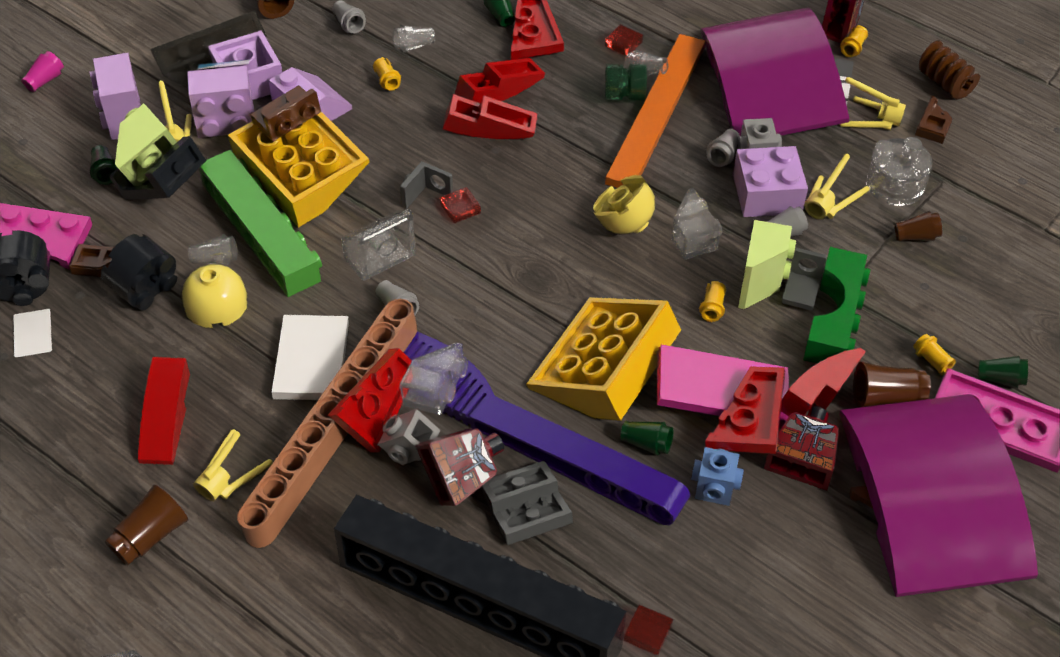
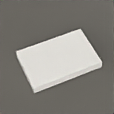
(309, 355)

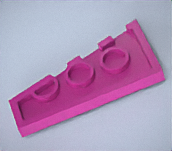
(58, 229)

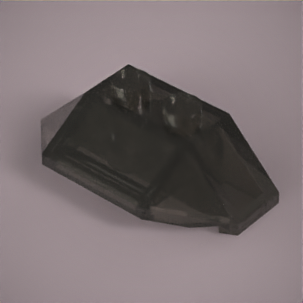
(192, 50)

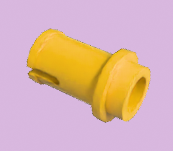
(852, 45)
(389, 78)
(712, 306)
(933, 353)

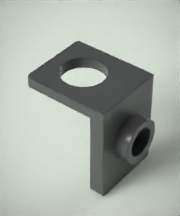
(419, 179)
(803, 281)

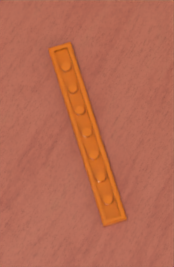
(656, 111)

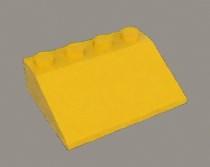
(303, 167)
(606, 355)

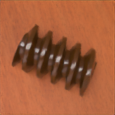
(948, 70)

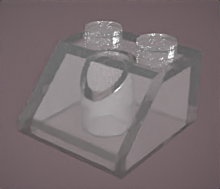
(380, 244)

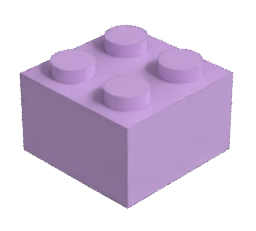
(116, 90)
(220, 100)
(769, 180)

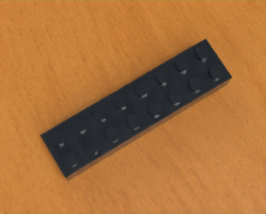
(476, 584)

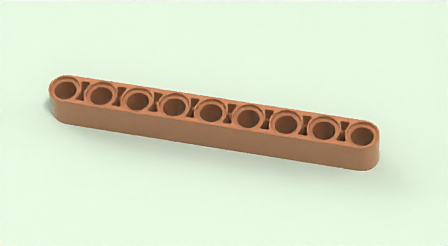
(318, 434)

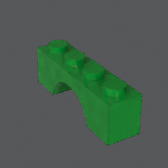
(842, 282)

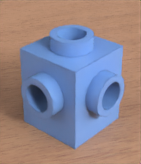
(717, 476)

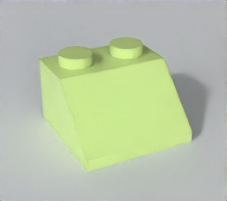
(141, 144)
(766, 262)

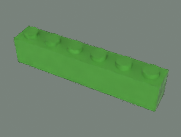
(260, 223)

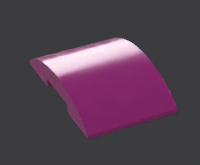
(778, 71)
(941, 494)

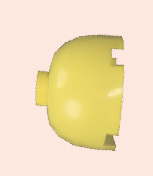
(627, 207)
(214, 296)

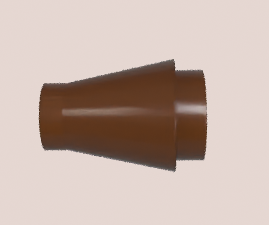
(921, 227)

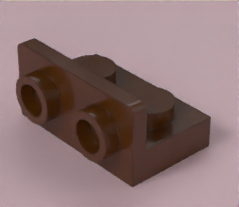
(286, 112)

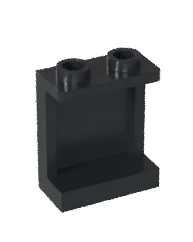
(165, 175)

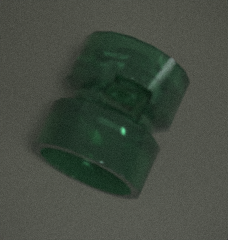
(625, 82)

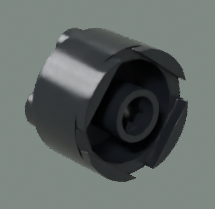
(23, 267)
(139, 270)

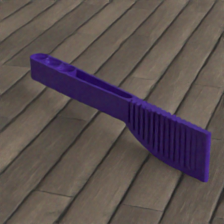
(563, 450)

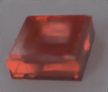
(624, 40)
(460, 205)
(648, 629)

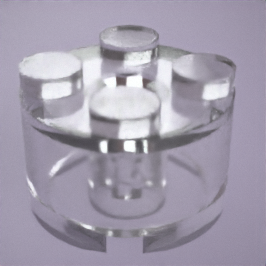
(899, 170)

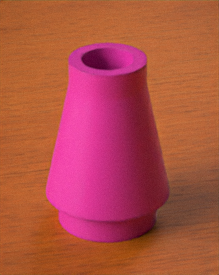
(43, 70)

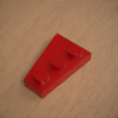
(535, 30)
(373, 400)
(753, 415)

